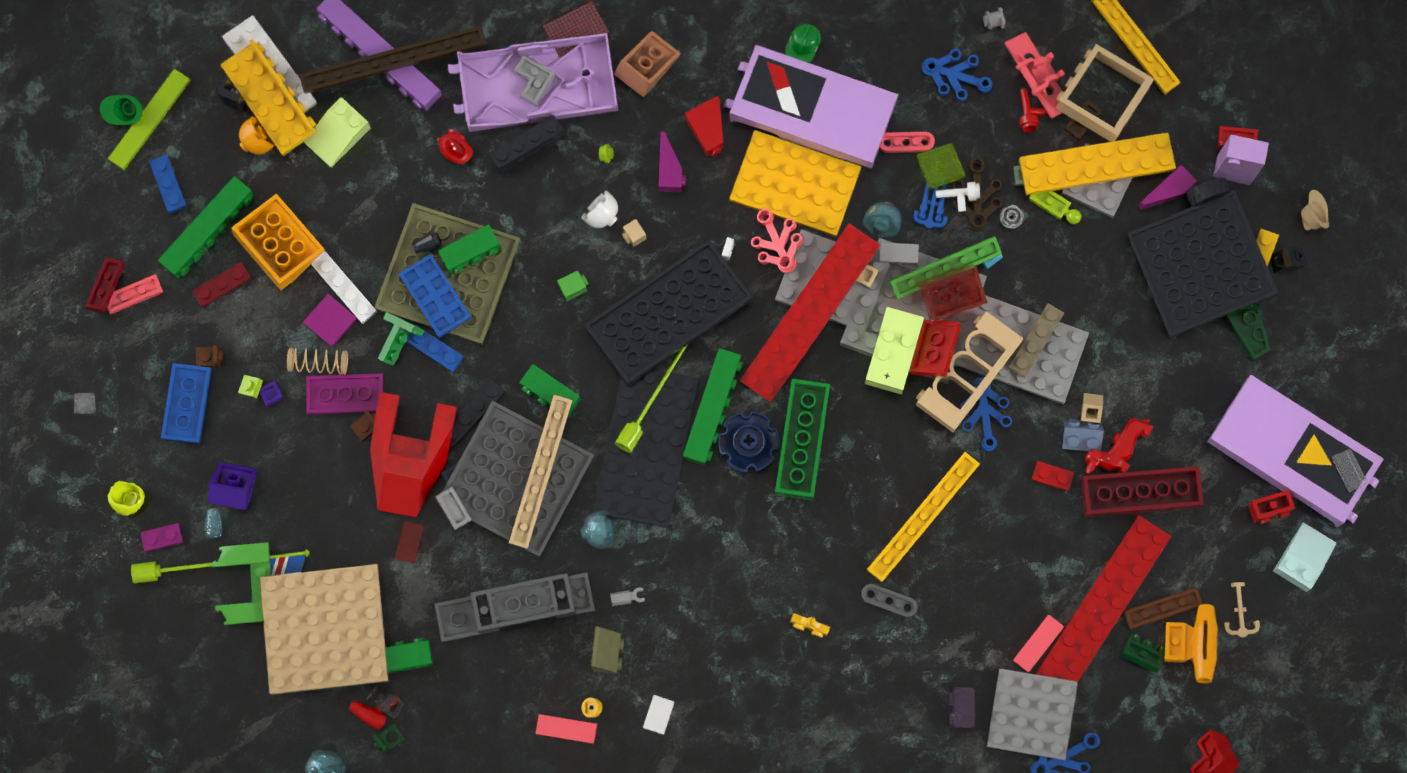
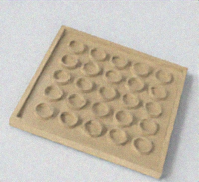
(324, 629)

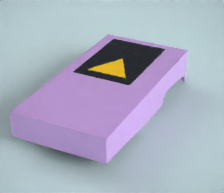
(1292, 449)

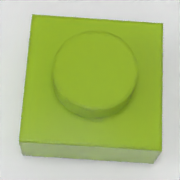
(250, 386)

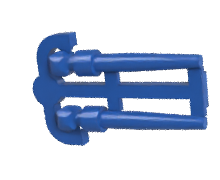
(929, 223)

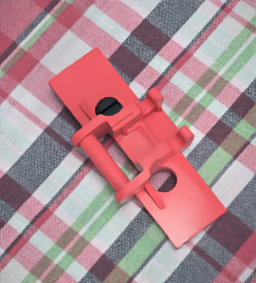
(1037, 71)

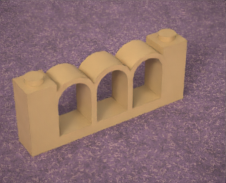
(997, 334)

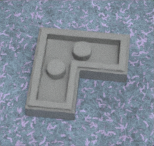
(538, 77)

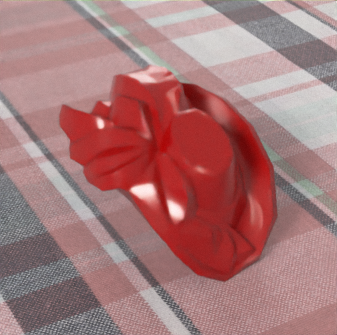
(455, 147)

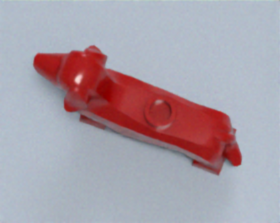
(1121, 449)

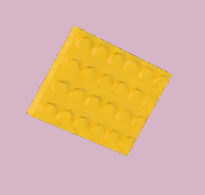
(795, 183)

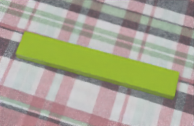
(150, 119)

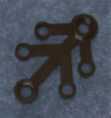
(978, 214)

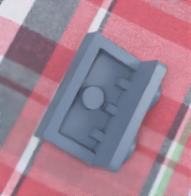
(1082, 435)

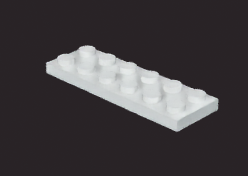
(239, 38)

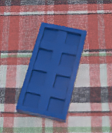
(435, 295)

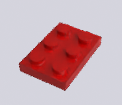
(935, 348)

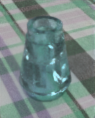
(213, 524)

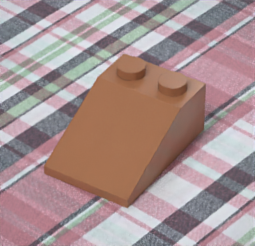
(646, 63)

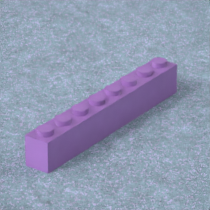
(368, 42)

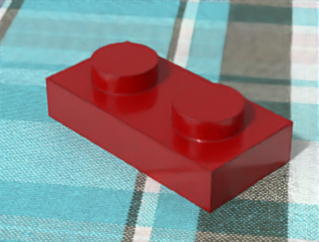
(1052, 476)

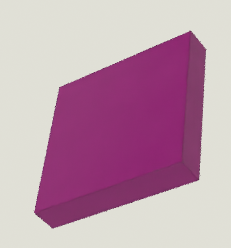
(330, 320)

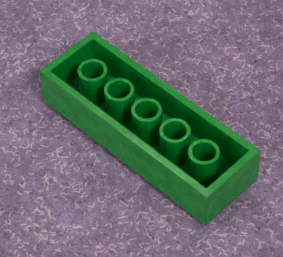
(802, 439)

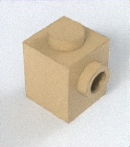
(1092, 408)

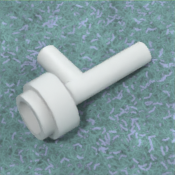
(972, 191)

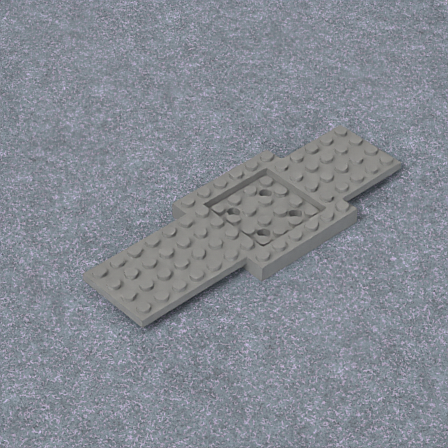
(865, 308)

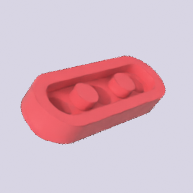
(914, 138)

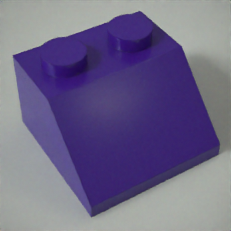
(232, 486)

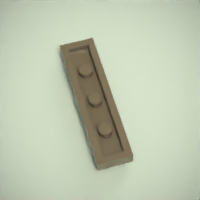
(1036, 340)

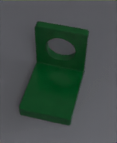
(381, 742)

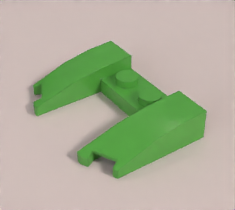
(258, 558)

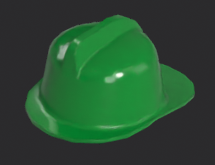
(803, 43)
(121, 109)

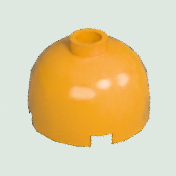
(254, 137)

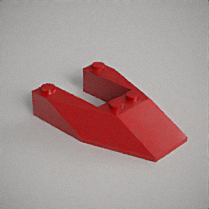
(407, 466)

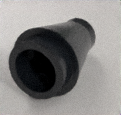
(427, 243)

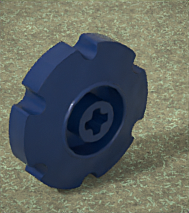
(763, 438)

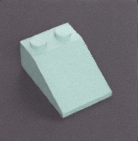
(1305, 557)

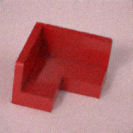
(1217, 754)

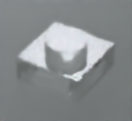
(84, 403)

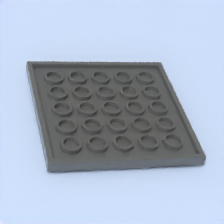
(496, 472)

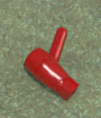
(371, 716)

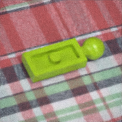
(1056, 206)

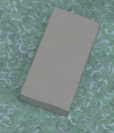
(899, 253)
(453, 508)

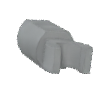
(626, 597)

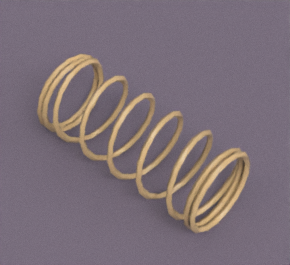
(292, 358)

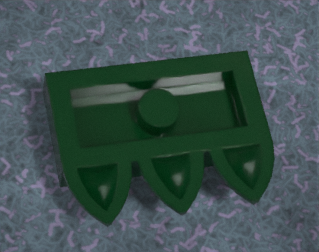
(1143, 653)

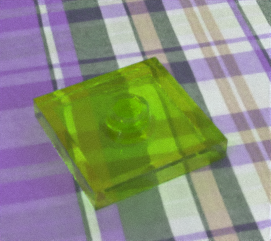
(940, 165)

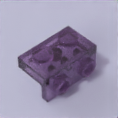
(963, 708)

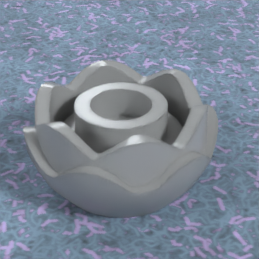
(1011, 211)

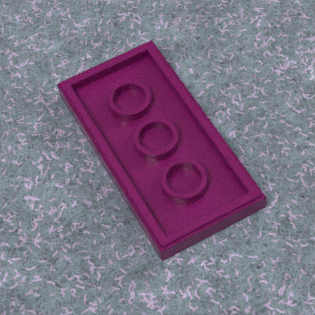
(343, 393)

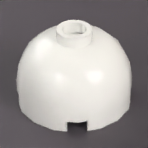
(602, 211)

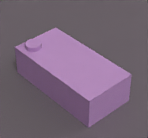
(1241, 159)

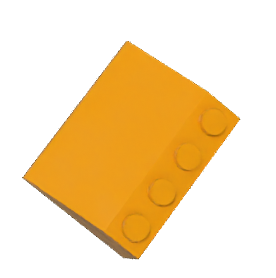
(277, 241)

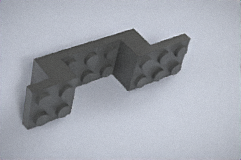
(513, 605)

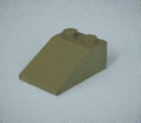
(606, 651)

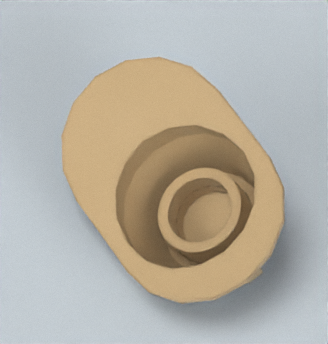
(1315, 212)

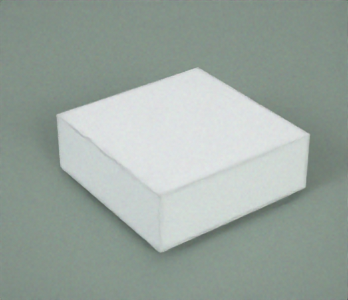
(728, 249)

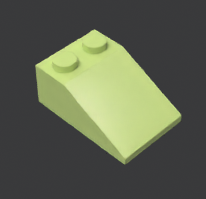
(337, 132)

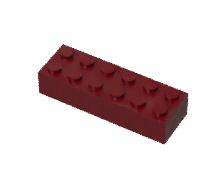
(1141, 492)

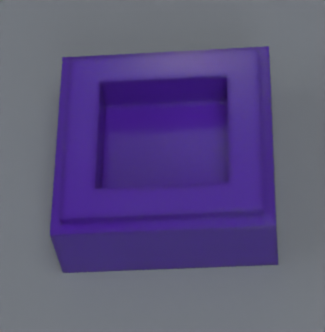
(270, 393)

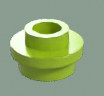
(606, 153)

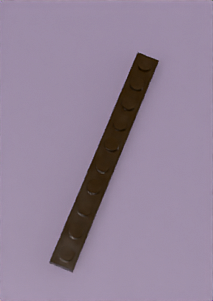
(392, 59)

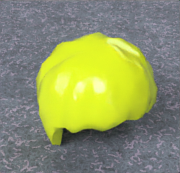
(126, 497)

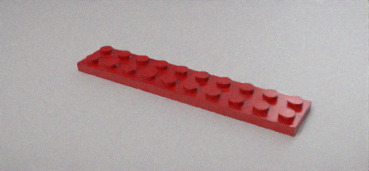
(810, 313)
(1105, 601)

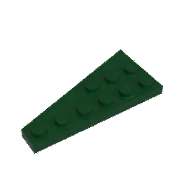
(1250, 330)

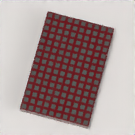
(577, 23)

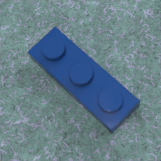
(168, 184)
(436, 350)

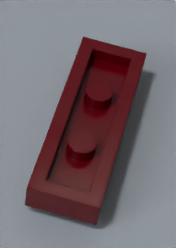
(221, 284)
(105, 285)

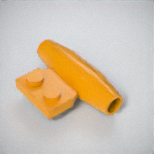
(1194, 643)

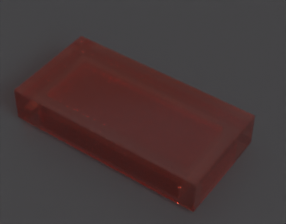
(409, 542)

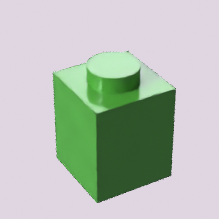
(573, 285)

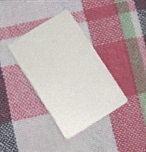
(658, 714)

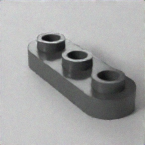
(882, 594)

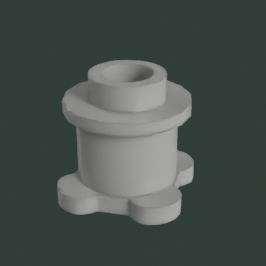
(994, 19)

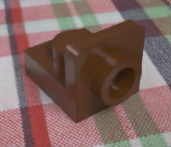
(209, 356)
(364, 425)

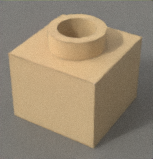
(633, 233)

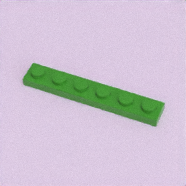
(972, 255)

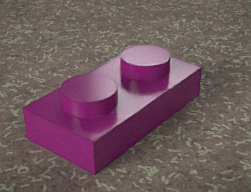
(161, 537)

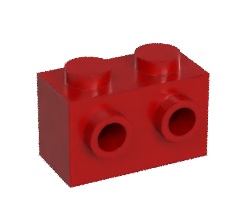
(1271, 506)

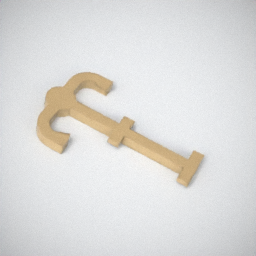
(1242, 631)

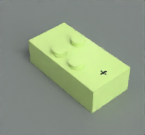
(894, 350)

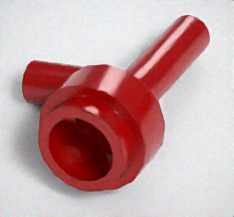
(1029, 121)

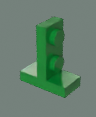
(397, 338)

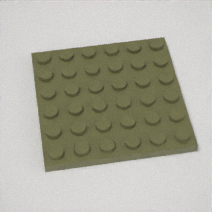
(476, 286)

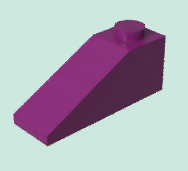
(669, 168)
(1171, 189)

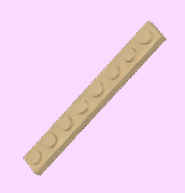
(540, 471)

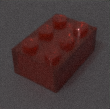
(952, 292)

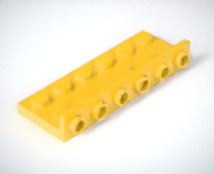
(269, 97)

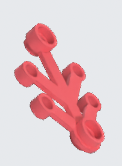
(778, 242)

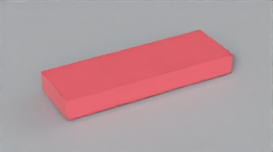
(135, 293)
(1038, 643)
(566, 729)

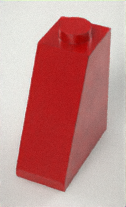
(707, 126)

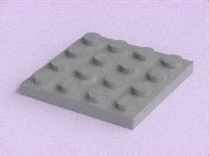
(1032, 714)

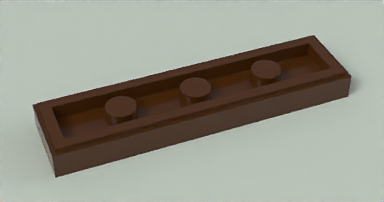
(1162, 608)

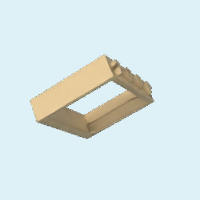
(1086, 118)

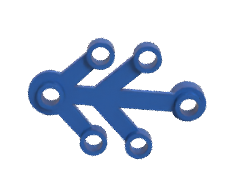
(954, 74)
(984, 411)
(1047, 766)

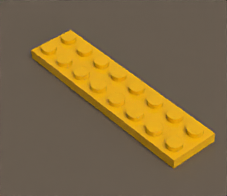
(1097, 163)

